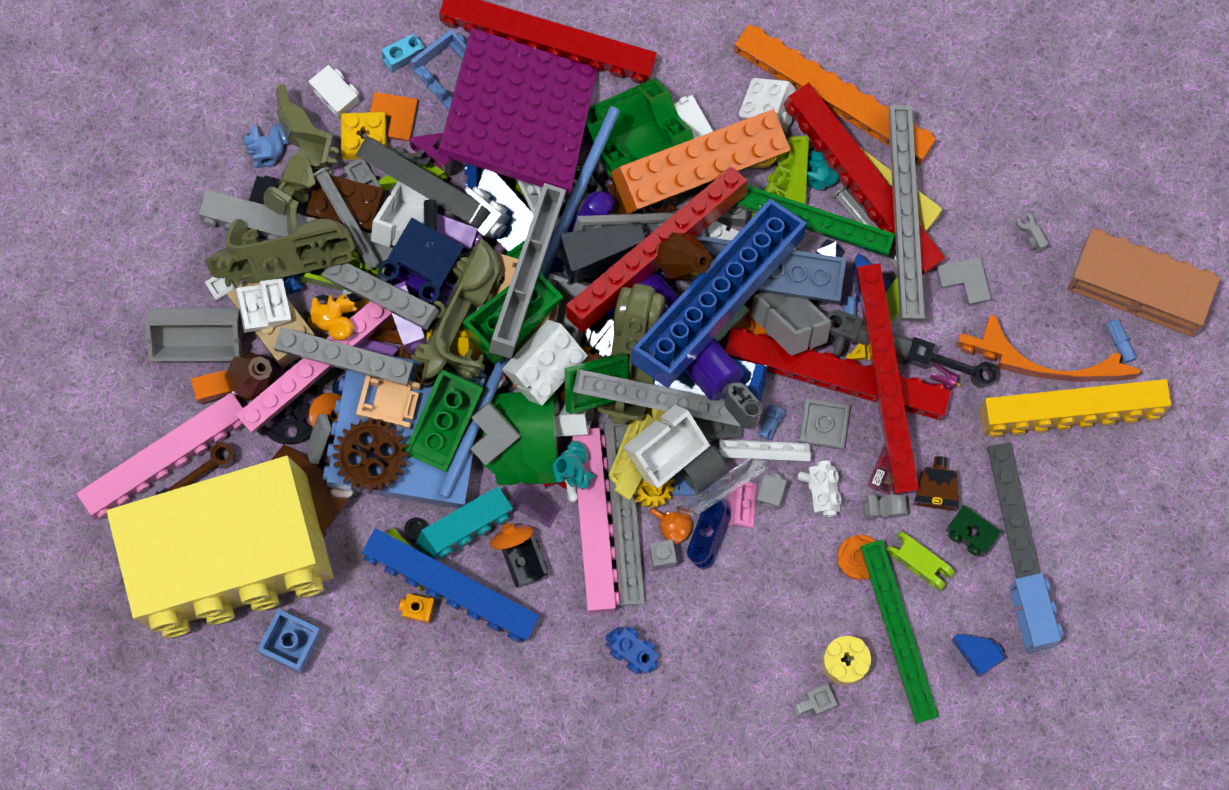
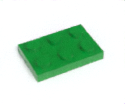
(612, 365)

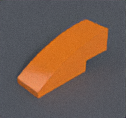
(210, 387)

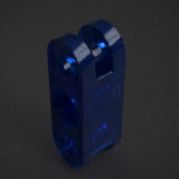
(703, 549)

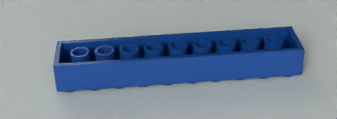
(718, 293)

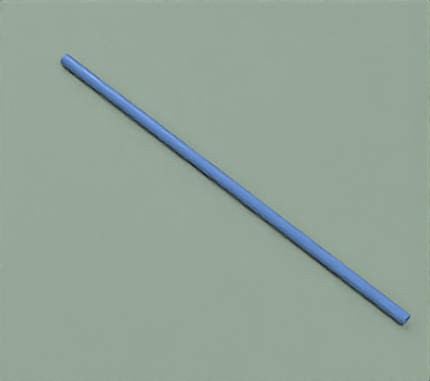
(552, 251)

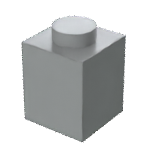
(771, 491)
(662, 555)

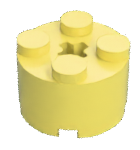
(854, 650)

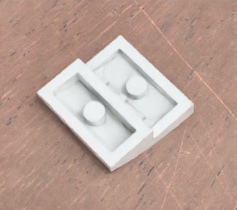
(263, 305)

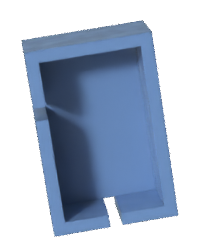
(1038, 612)

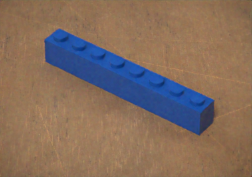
(450, 585)

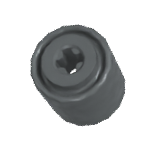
(704, 470)

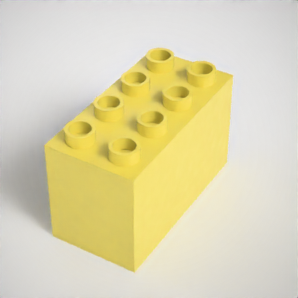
(220, 547)

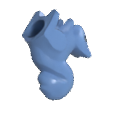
(265, 147)

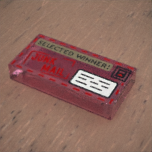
(880, 477)

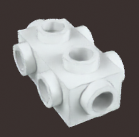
(824, 488)

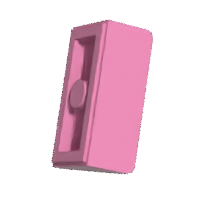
(742, 506)

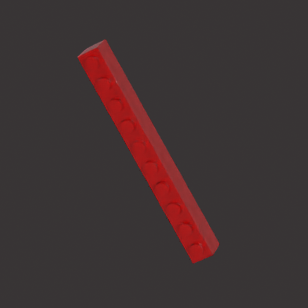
(549, 36)
(852, 166)
(641, 260)
(833, 373)
(886, 378)

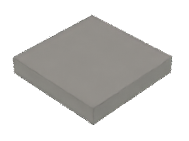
(824, 423)

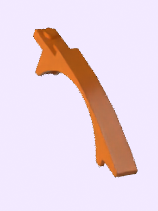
(996, 346)

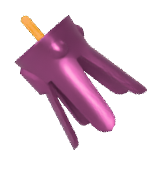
(948, 381)

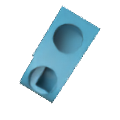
(401, 52)

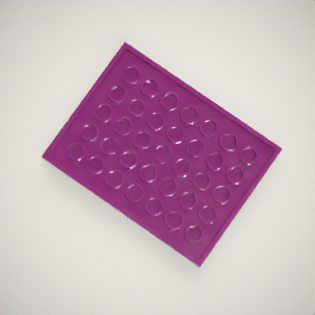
(518, 111)

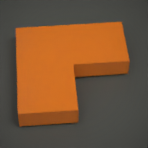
(400, 110)

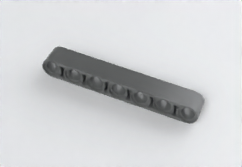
(422, 181)

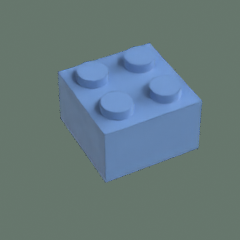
(289, 641)

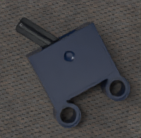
(423, 253)

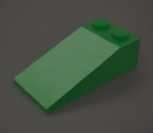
(482, 323)
(444, 419)

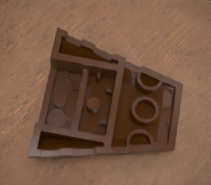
(326, 500)

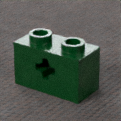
(966, 521)

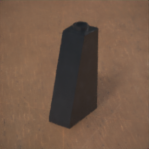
(597, 249)

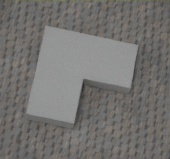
(970, 275)
(498, 433)

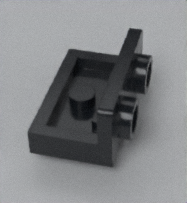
(526, 563)

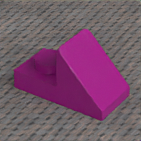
(430, 145)

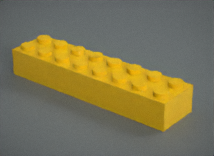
(1075, 407)

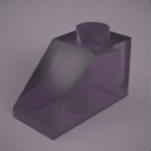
(534, 504)

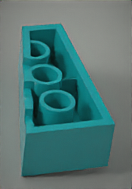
(464, 525)

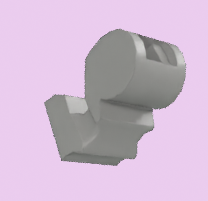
(886, 507)

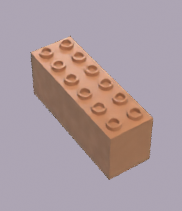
(1143, 282)

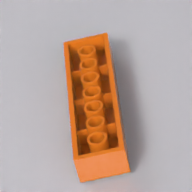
(699, 161)

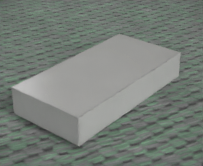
(318, 438)

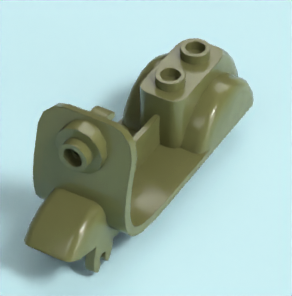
(309, 248)
(473, 288)
(634, 316)

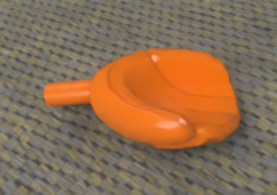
(673, 525)

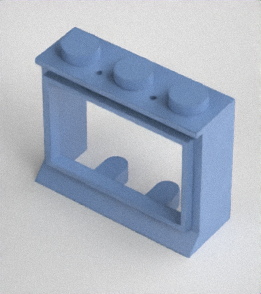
(450, 39)

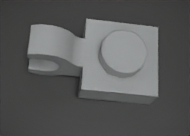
(1035, 236)
(818, 700)

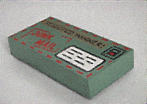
(740, 315)

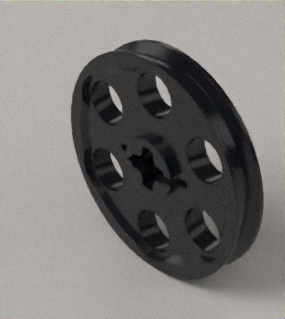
(287, 420)

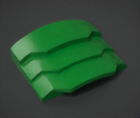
(536, 449)

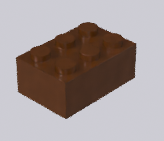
(361, 199)

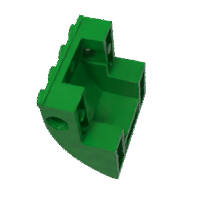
(642, 128)

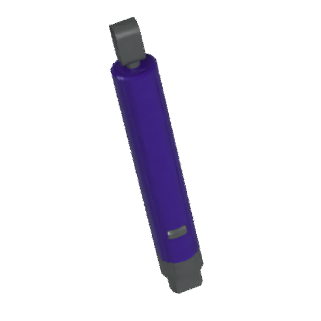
(713, 368)

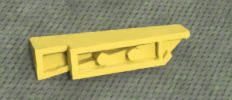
(927, 210)
(623, 470)

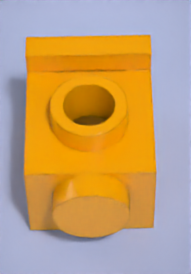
(422, 615)

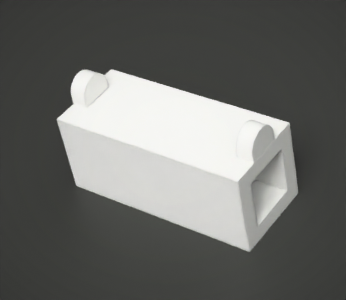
(692, 115)

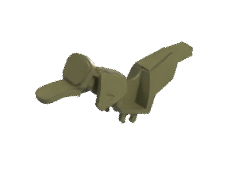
(312, 156)

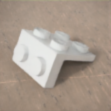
(767, 95)
(495, 222)

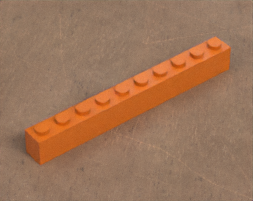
(839, 96)

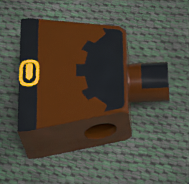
(938, 487)

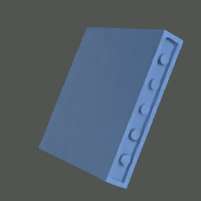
(420, 480)

